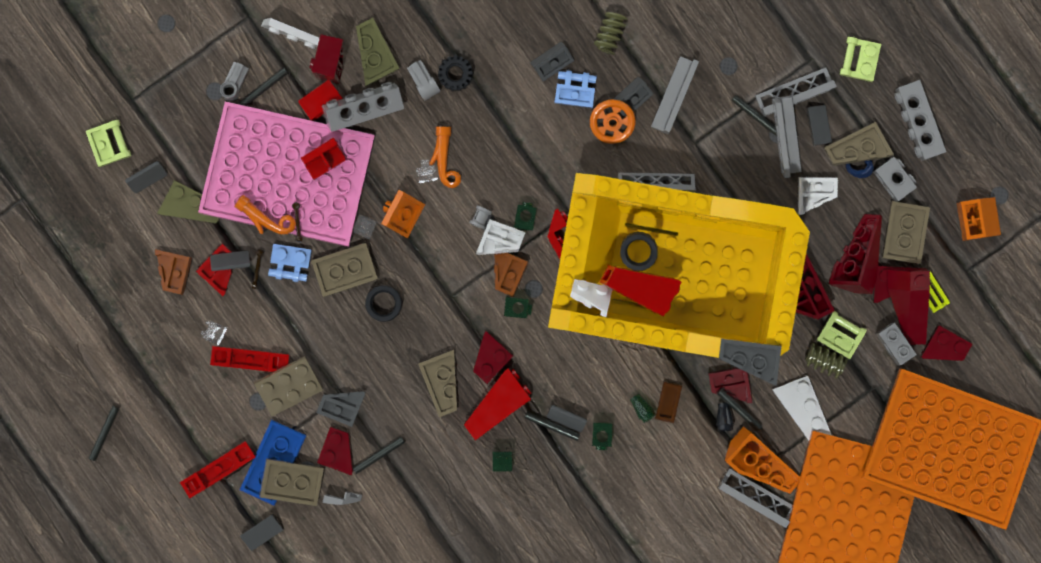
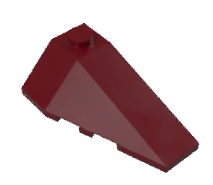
(859, 263)
(910, 299)

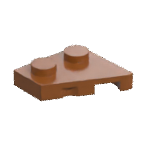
(173, 270)
(508, 272)

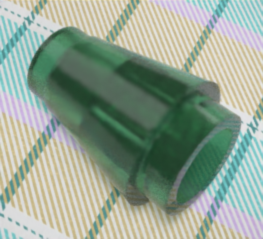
(642, 408)

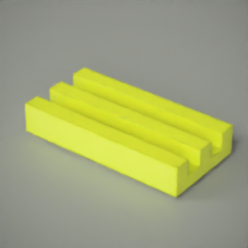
(941, 294)

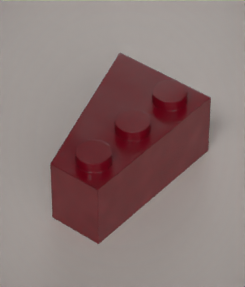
(328, 61)

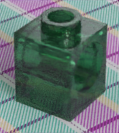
(522, 225)
(508, 311)
(597, 427)
(502, 461)

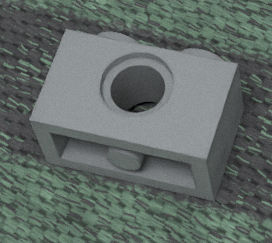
(884, 175)
(895, 344)

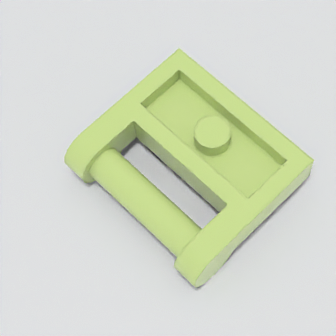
(866, 60)
(102, 145)
(839, 341)

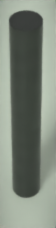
(265, 86)
(754, 114)
(739, 409)
(552, 426)
(103, 434)
(378, 455)

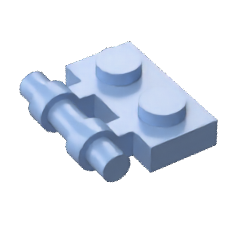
(575, 95)
(290, 256)

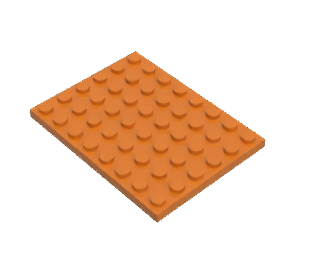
(952, 449)
(839, 512)

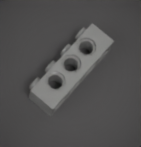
(391, 104)
(923, 110)

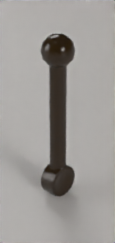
(296, 206)
(260, 253)

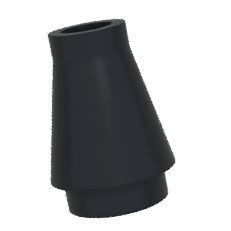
(724, 418)

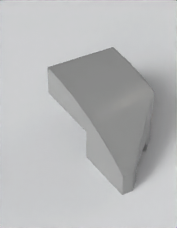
(349, 498)

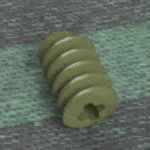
(610, 32)
(825, 360)

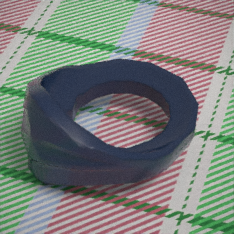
(861, 173)

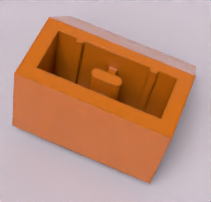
(978, 218)

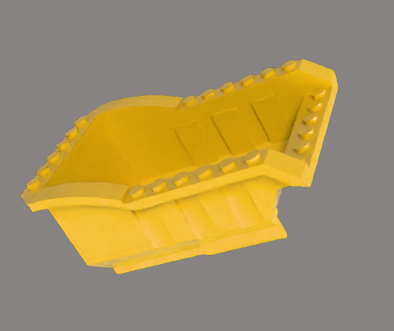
(732, 255)

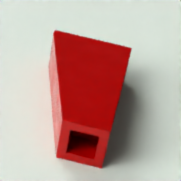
(644, 288)
(499, 403)

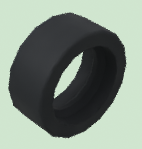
(634, 265)
(369, 301)

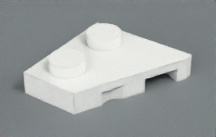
(815, 192)
(500, 239)
(592, 295)

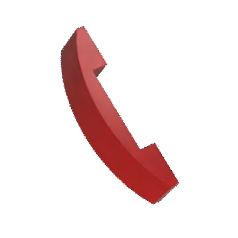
(248, 359)
(217, 470)

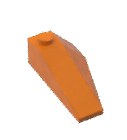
(754, 459)

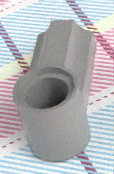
(235, 80)
(425, 84)

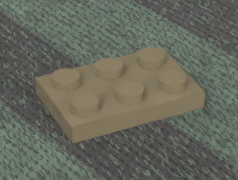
(906, 232)
(344, 270)
(288, 386)
(291, 482)

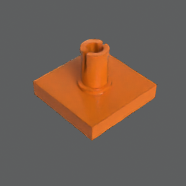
(402, 213)

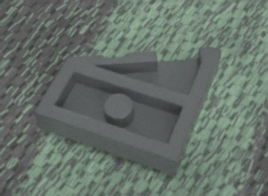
(341, 406)

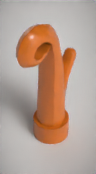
(441, 154)
(259, 218)

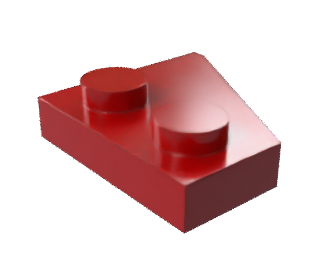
(217, 279)

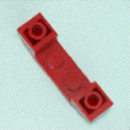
(558, 222)

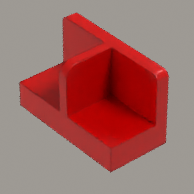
(313, 101)
(323, 159)

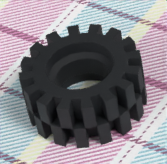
(449, 63)

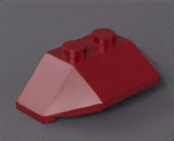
(812, 296)

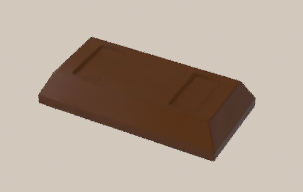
(668, 402)

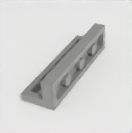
(674, 95)
(801, 96)
(786, 135)
(656, 179)
(753, 504)

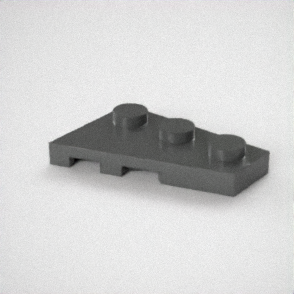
(753, 358)

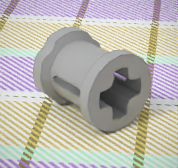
(480, 217)

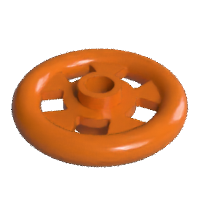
(617, 106)

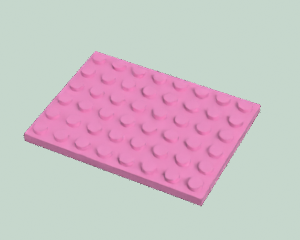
(261, 158)

